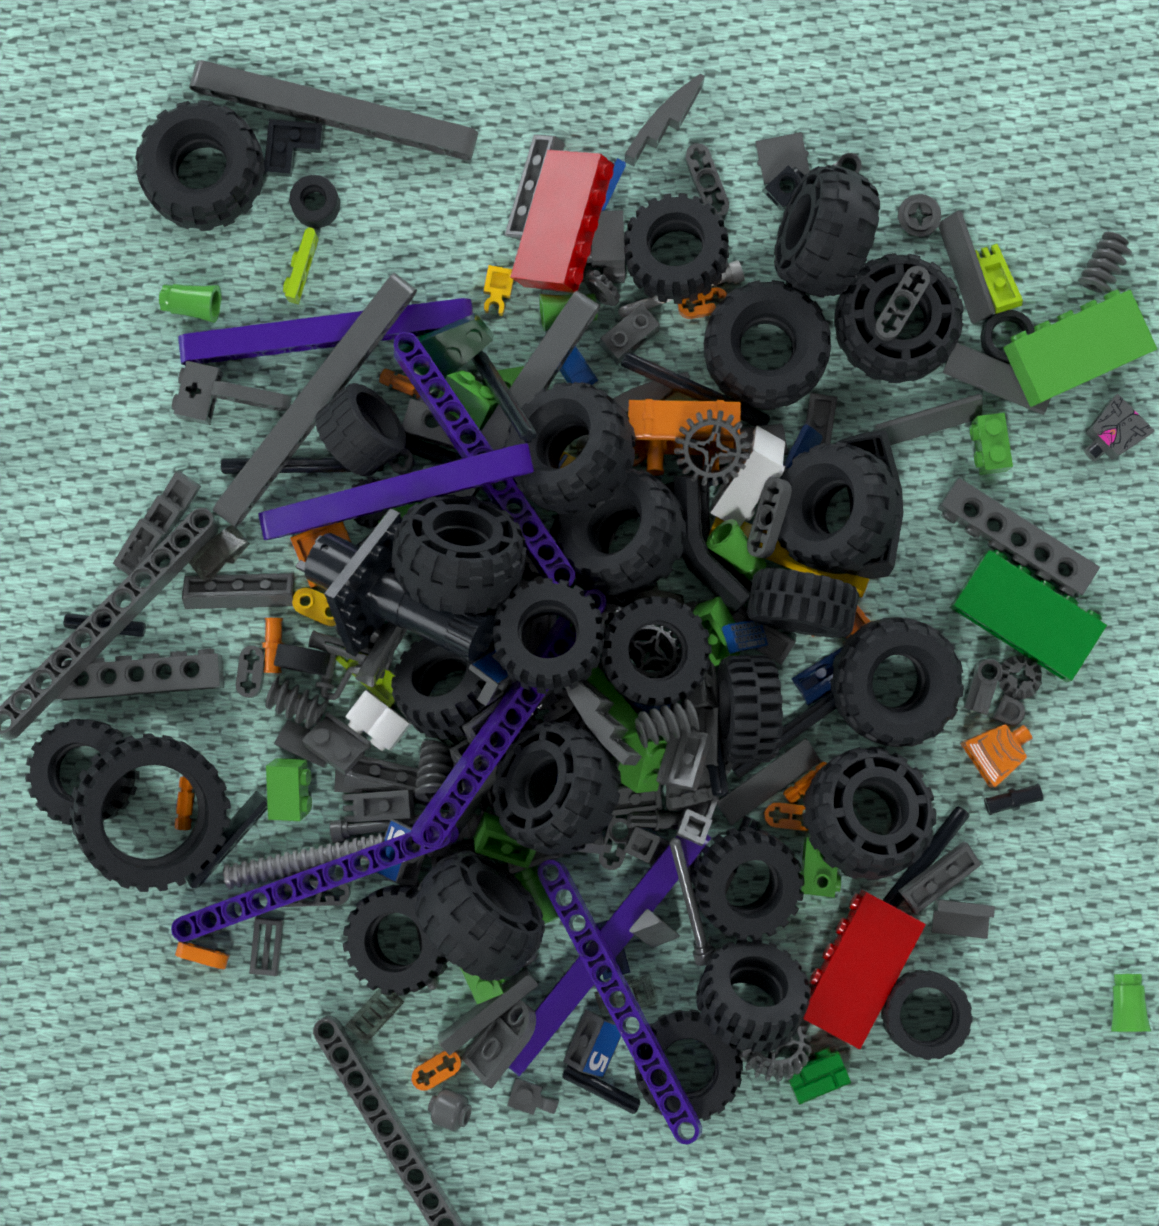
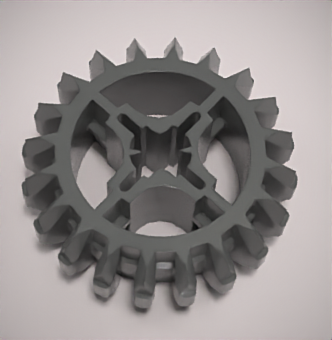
(717, 424)
(656, 638)
(766, 1062)

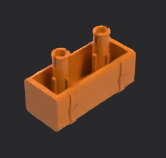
(658, 424)

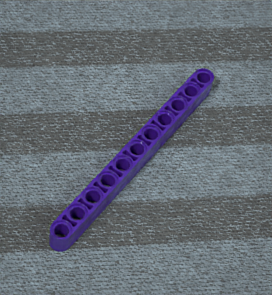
(310, 333)
(465, 425)
(397, 491)
(481, 744)
(301, 885)
(616, 933)
(629, 1009)

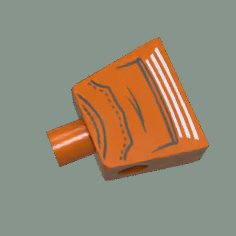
(997, 752)

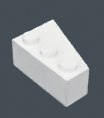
(741, 494)

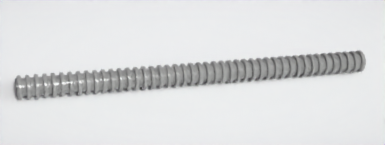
(304, 860)

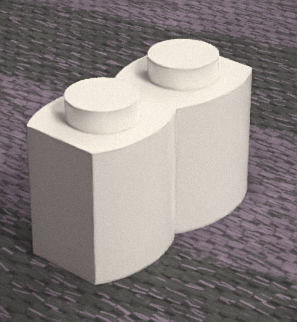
(378, 721)

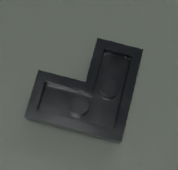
(284, 139)

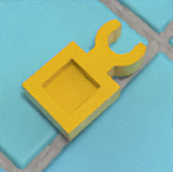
(497, 285)

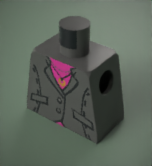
(1116, 430)

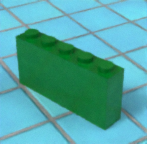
(1029, 615)

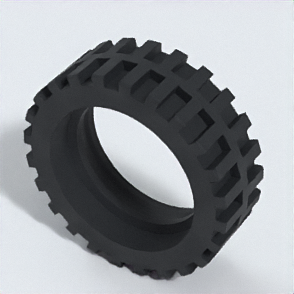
(184, 859)

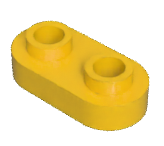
(316, 609)

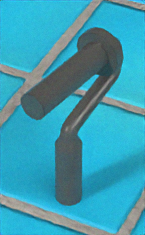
(326, 680)

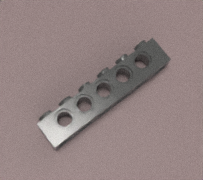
(1080, 568)
(209, 675)

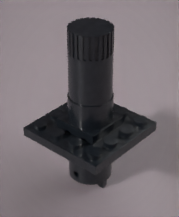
(366, 593)

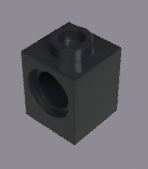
(773, 189)

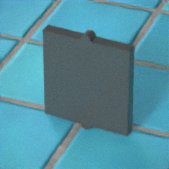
(780, 152)

